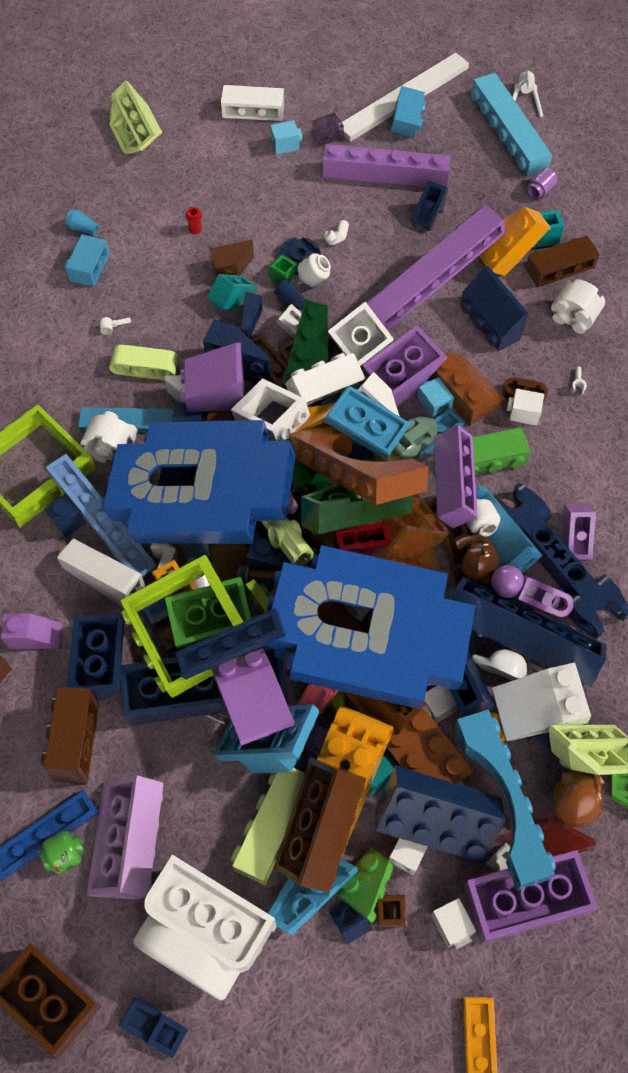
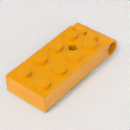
(359, 741)

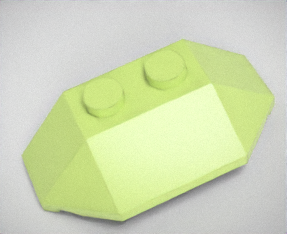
(132, 120)
(590, 748)

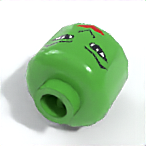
(61, 852)

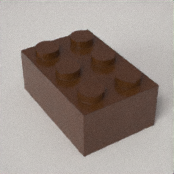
(71, 735)
(45, 1000)

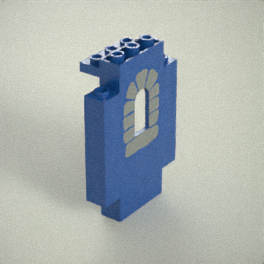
(236, 482)
(412, 633)

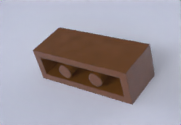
(562, 261)

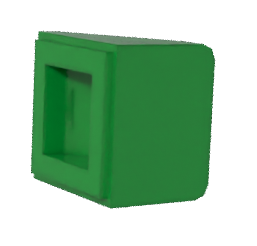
(282, 269)

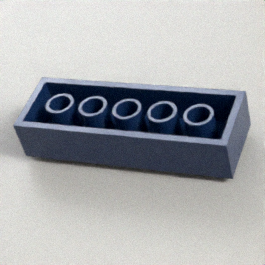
(531, 632)
(147, 704)

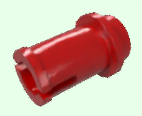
(194, 216)

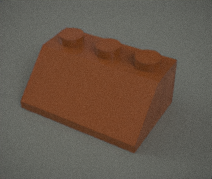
(471, 391)

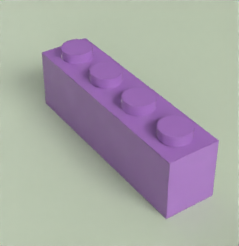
(455, 477)

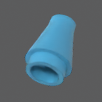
(80, 222)

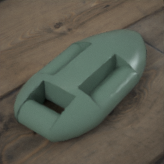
(417, 436)

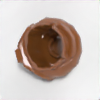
(578, 798)

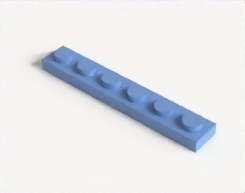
(89, 504)

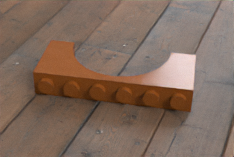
(374, 481)

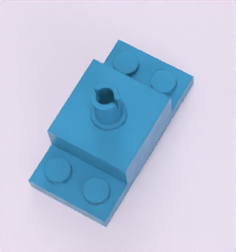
(274, 752)

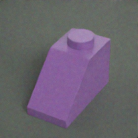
(579, 529)
(30, 632)

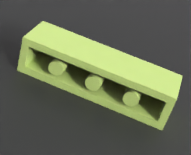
(267, 831)

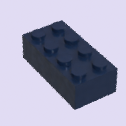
(439, 814)

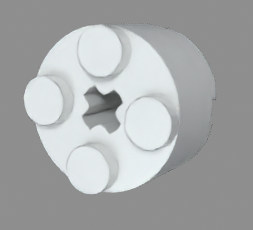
(577, 305)
(105, 434)

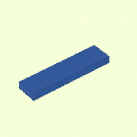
(28, 843)

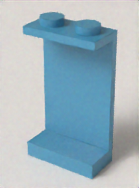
(509, 539)

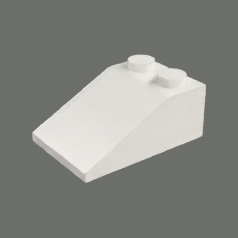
(541, 700)

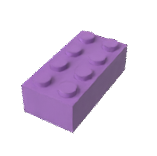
(504, 911)

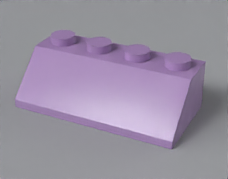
(125, 838)

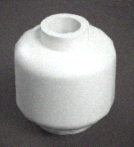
(314, 270)
(487, 519)

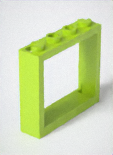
(49, 491)
(159, 590)

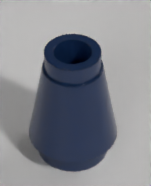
(290, 295)

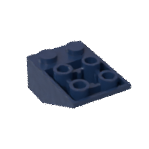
(255, 362)

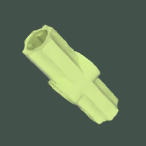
(289, 538)

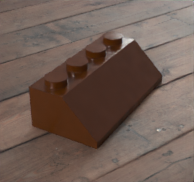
(319, 825)

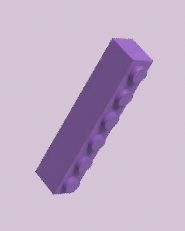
(385, 165)

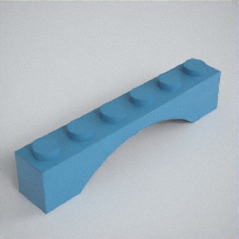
(527, 856)

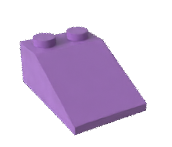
(406, 363)
(252, 696)

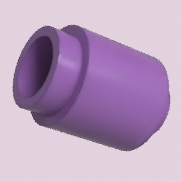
(541, 183)

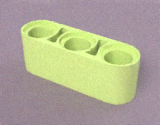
(143, 362)

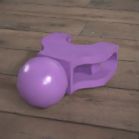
(510, 582)

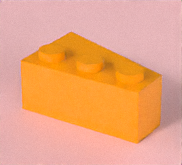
(522, 233)

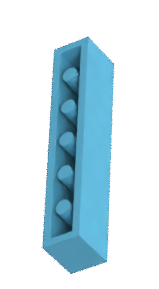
(510, 124)

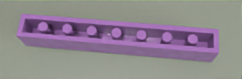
(437, 266)

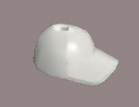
(503, 663)

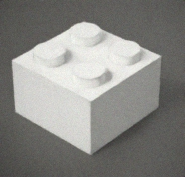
(361, 334)

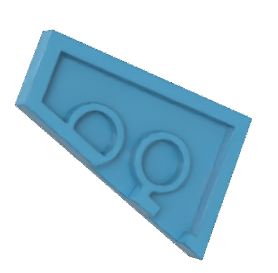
(298, 903)

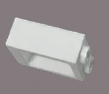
(260, 397)

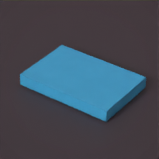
(367, 422)

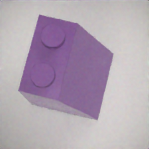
(213, 380)

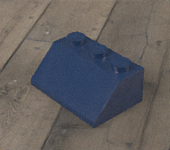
(494, 309)
(96, 654)

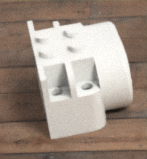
(201, 929)

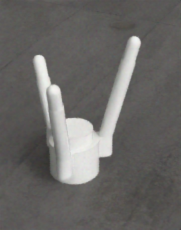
(526, 85)

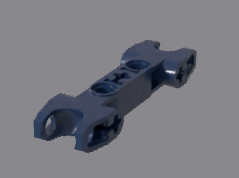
(587, 593)

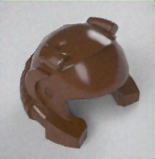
(479, 560)

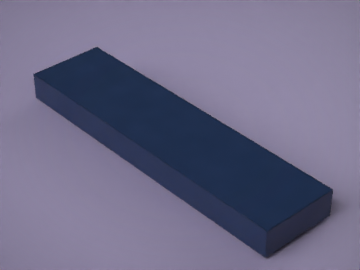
(230, 644)

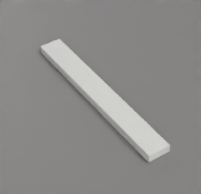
(385, 107)

